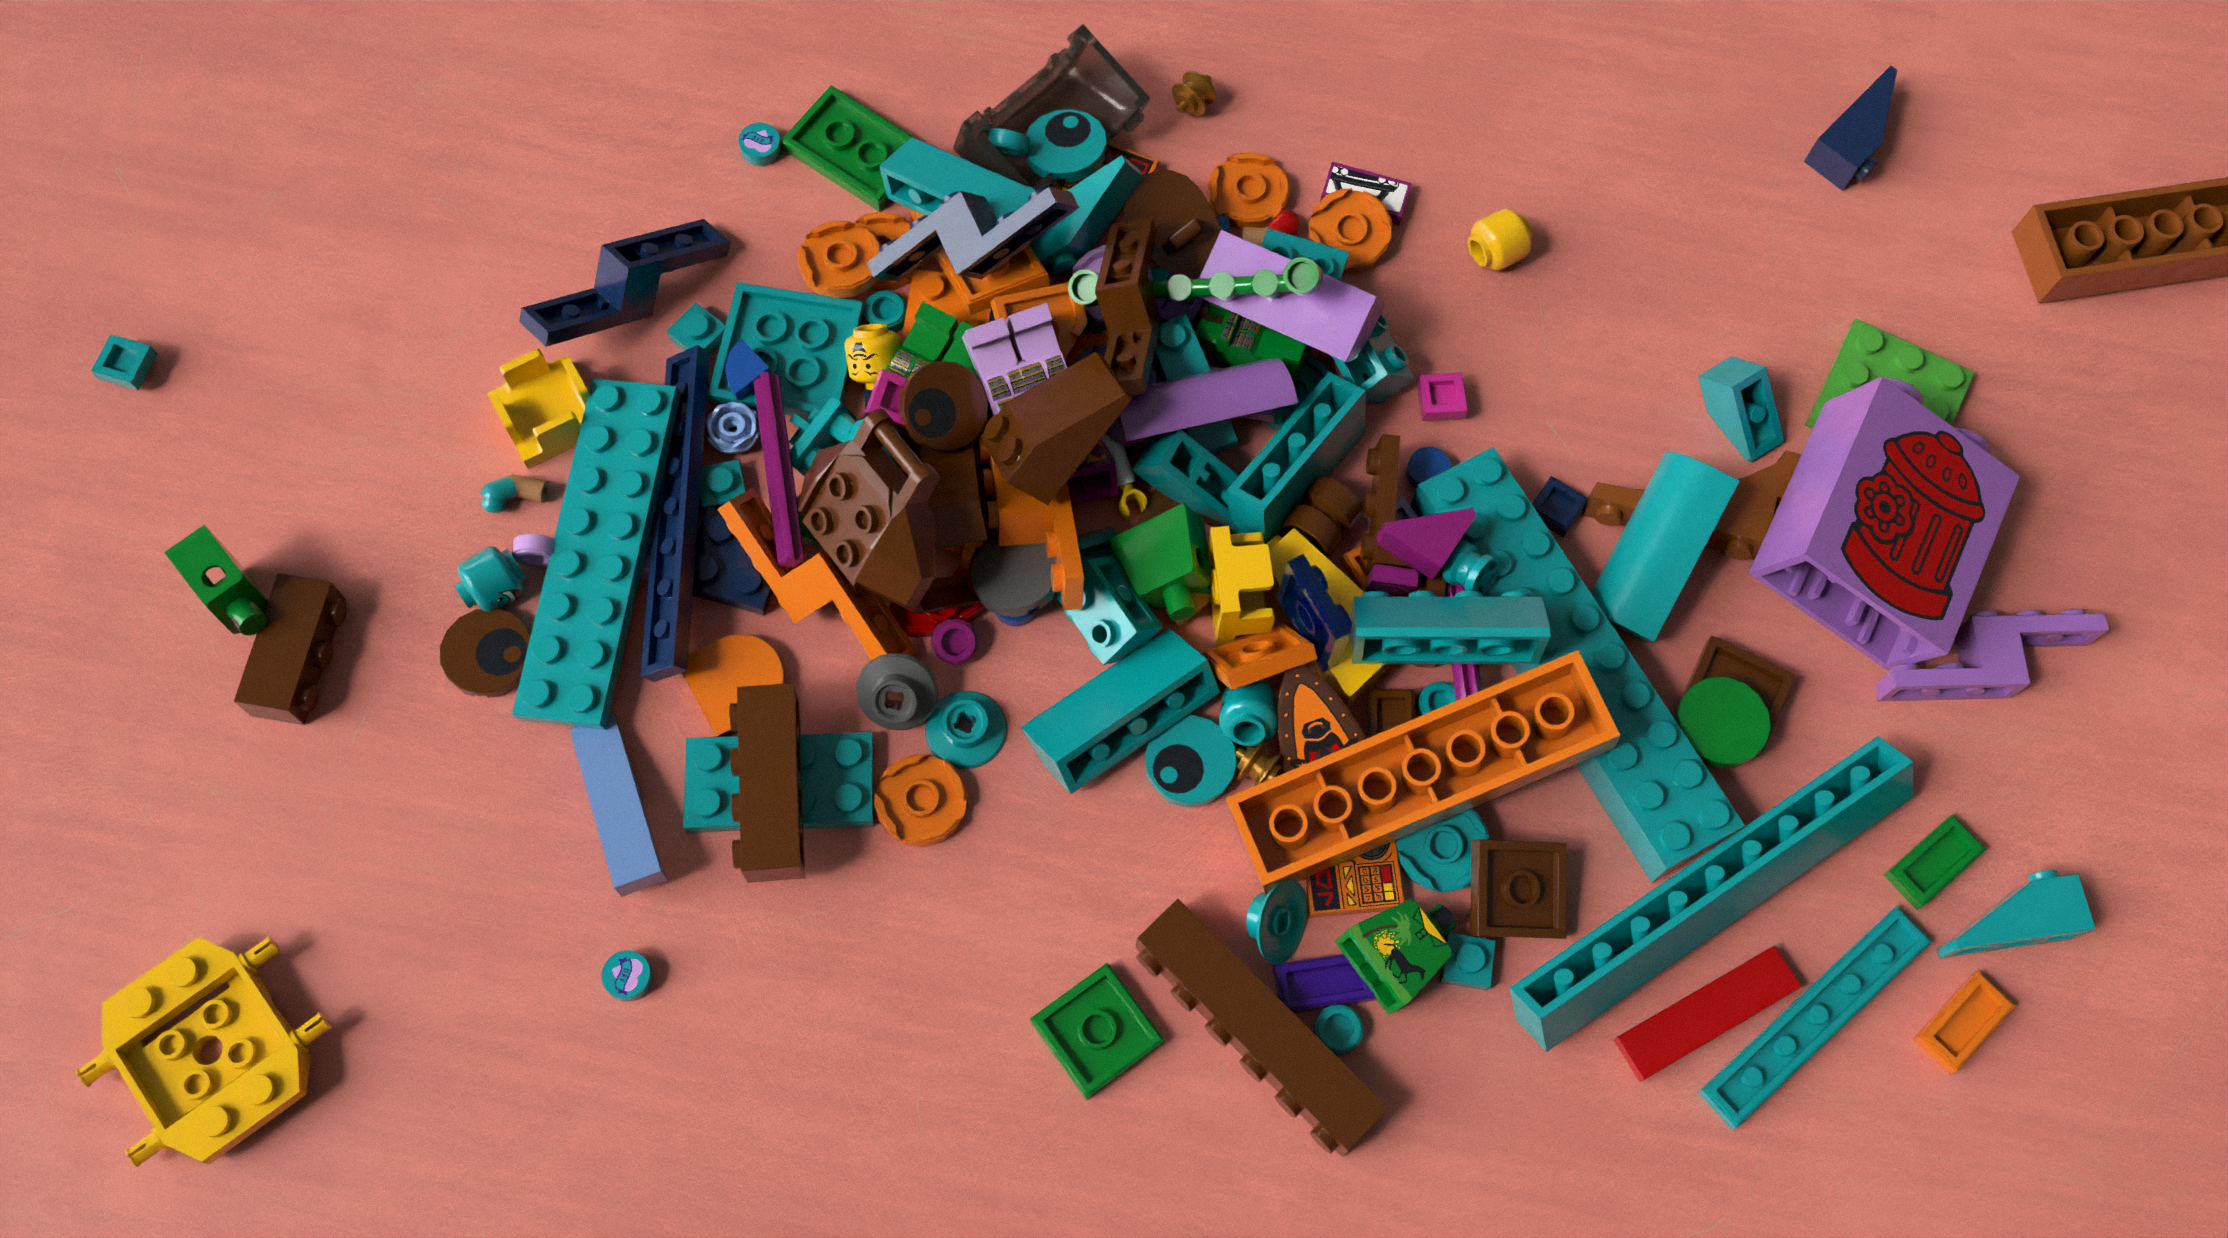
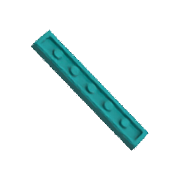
(1813, 1018)

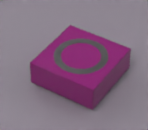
(1392, 580)

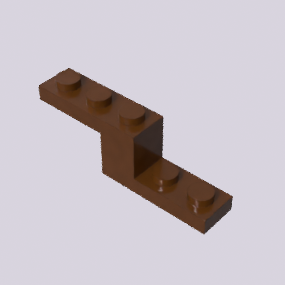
(1129, 302)
(1381, 508)

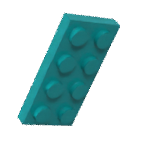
(834, 782)

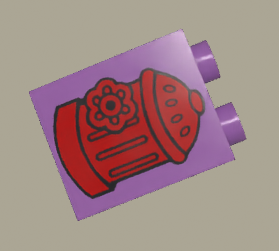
(1886, 524)

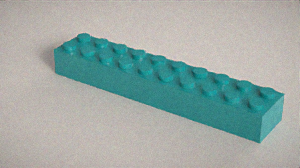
(1653, 776)

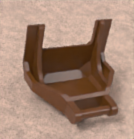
(878, 519)

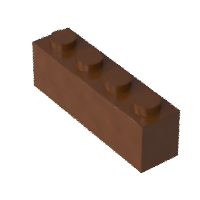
(769, 783)

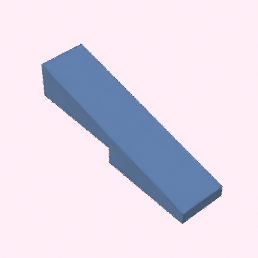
(618, 808)

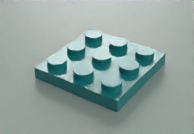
(796, 337)

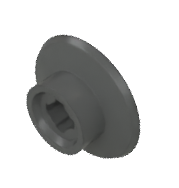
(899, 674)

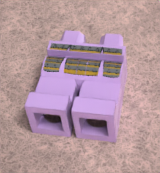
(996, 361)

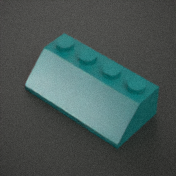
(1448, 628)

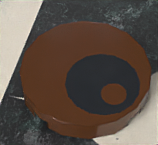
(943, 406)
(485, 652)

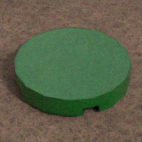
(1724, 721)

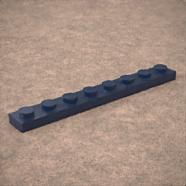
(676, 523)

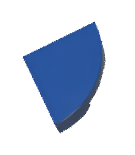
(743, 368)

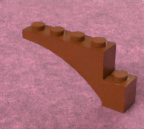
(1740, 525)

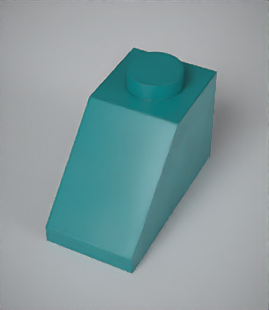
(1742, 406)

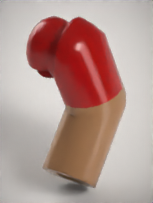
(1285, 222)

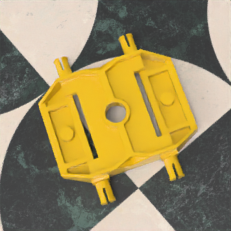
(195, 1104)

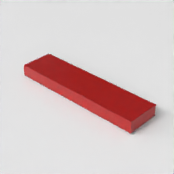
(1707, 1013)

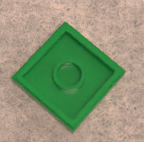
(1096, 1031)

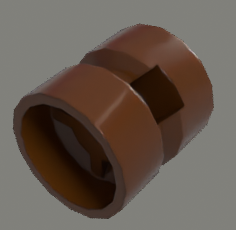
(1324, 514)

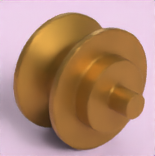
(1193, 93)
(1258, 764)

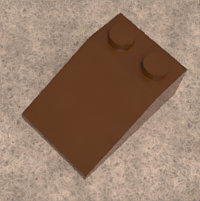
(1055, 426)

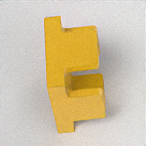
(540, 405)
(1239, 576)

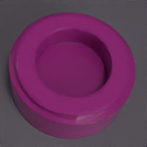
(954, 641)

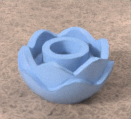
(728, 416)

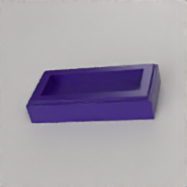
(1320, 984)

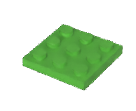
(1873, 353)

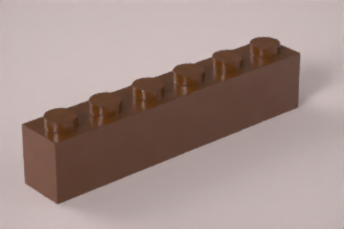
(1260, 1028)

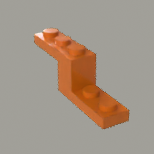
(1028, 521)
(812, 582)

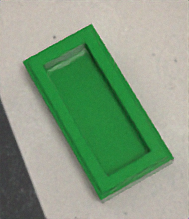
(1934, 862)

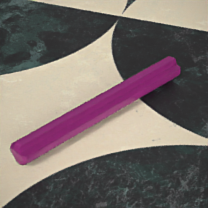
(779, 470)

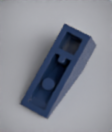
(1853, 139)

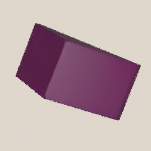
(1425, 540)

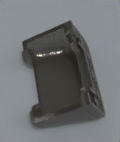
(1075, 79)

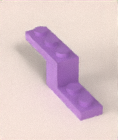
(1991, 656)

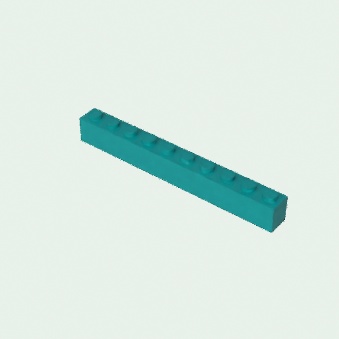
(1711, 893)

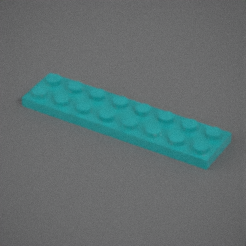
(597, 555)

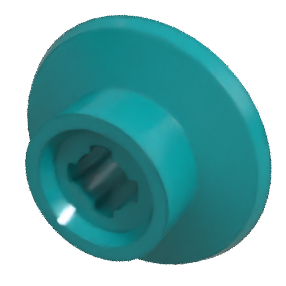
(963, 748)
(1278, 920)

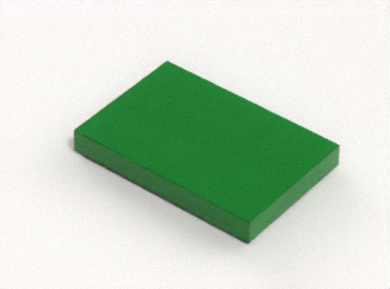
(846, 144)

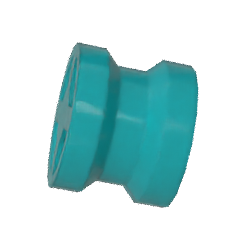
(1471, 568)

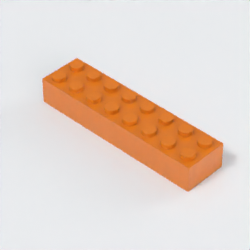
(1423, 771)

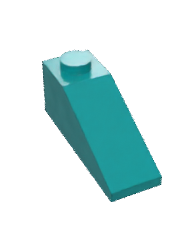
(1099, 202)
(1180, 356)
(1187, 474)
(2037, 913)

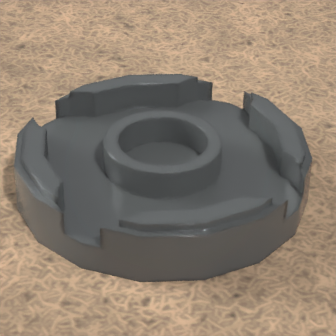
(1012, 578)

